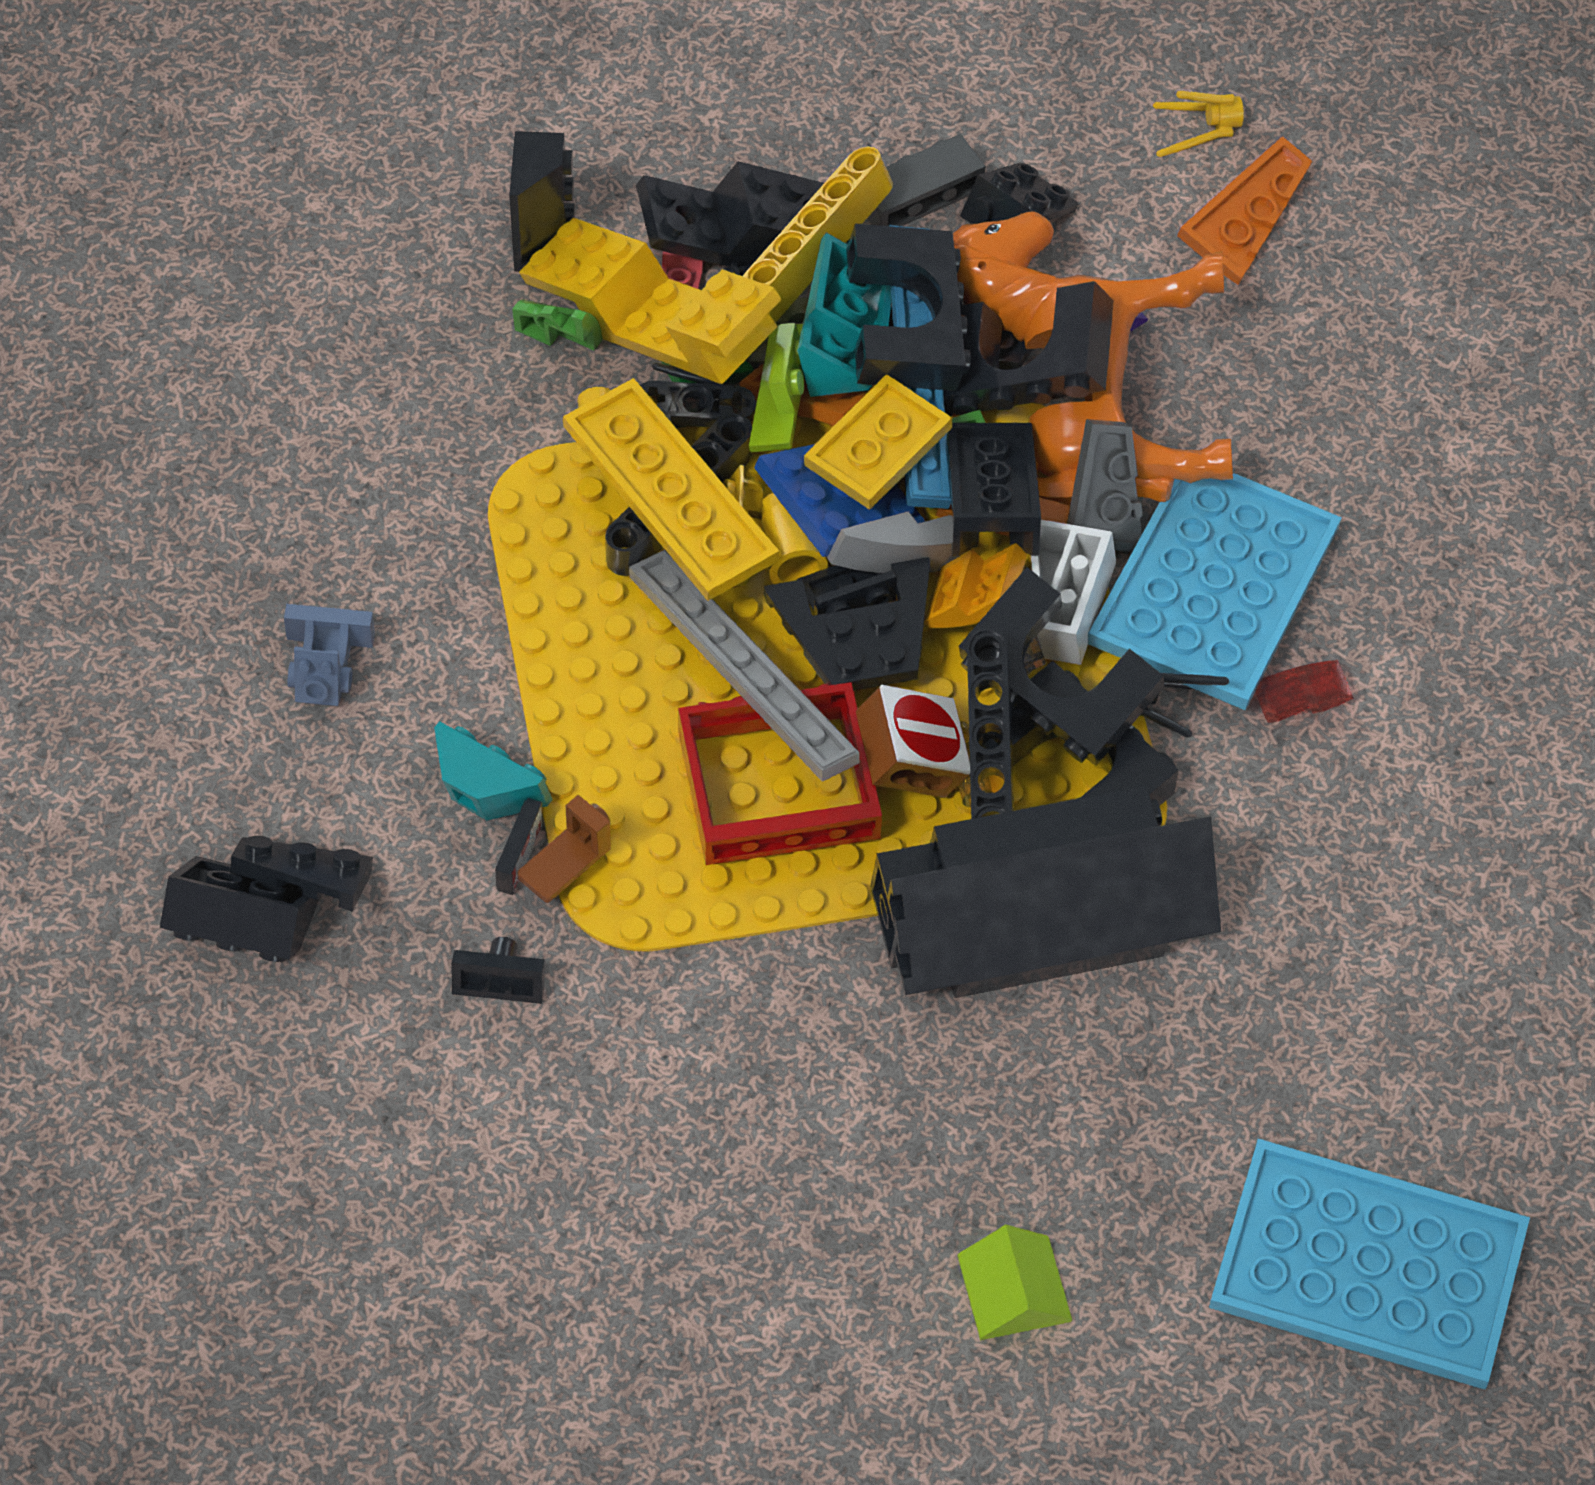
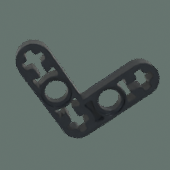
(673, 394)

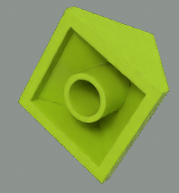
(1013, 1283)

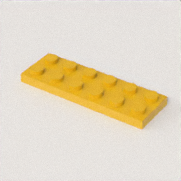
(671, 489)

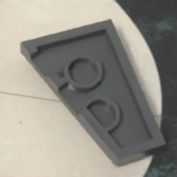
(1106, 484)

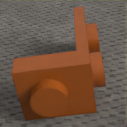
(570, 852)

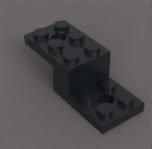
(724, 224)

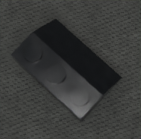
(539, 191)
(236, 910)

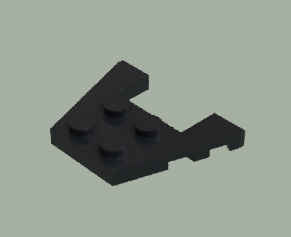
(864, 643)

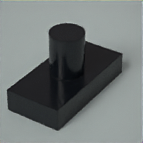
(498, 973)

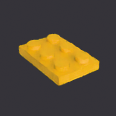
(877, 441)

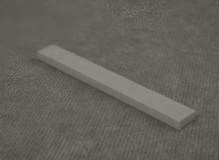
(745, 667)

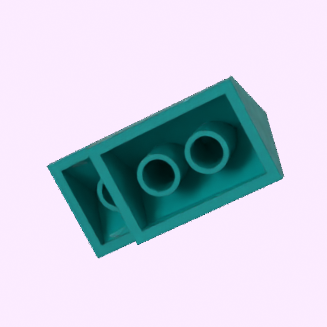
(835, 322)

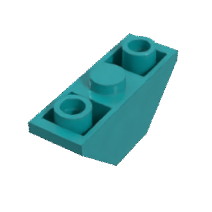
(485, 777)

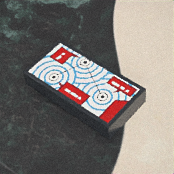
(519, 845)

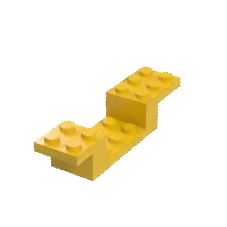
(645, 310)

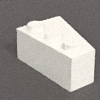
(1079, 567)

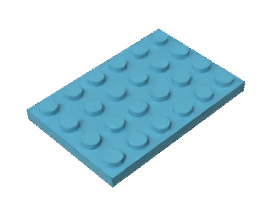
(1215, 582)
(1370, 1263)

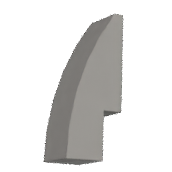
(894, 540)

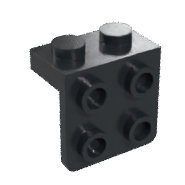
(1012, 192)

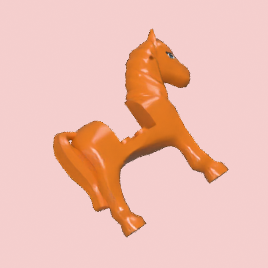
(997, 273)

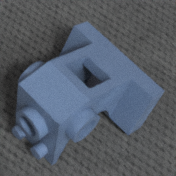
(321, 664)

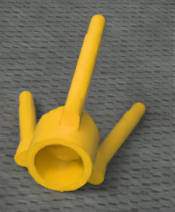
(1220, 110)

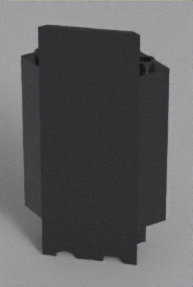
(1045, 893)

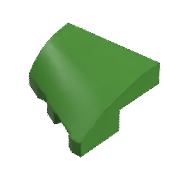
(548, 321)

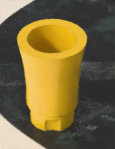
(796, 552)

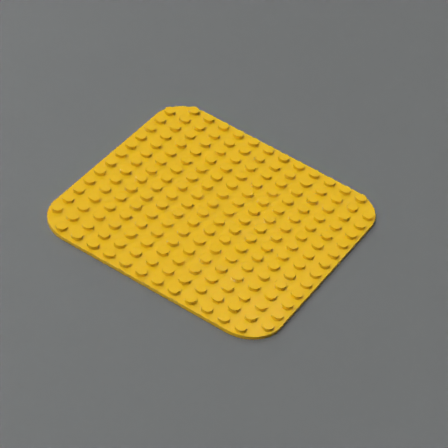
(601, 720)

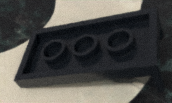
(993, 484)

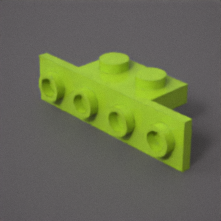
(779, 391)

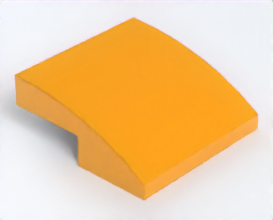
(972, 587)

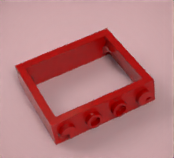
(783, 832)

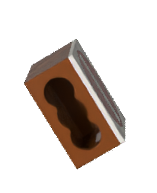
(913, 741)

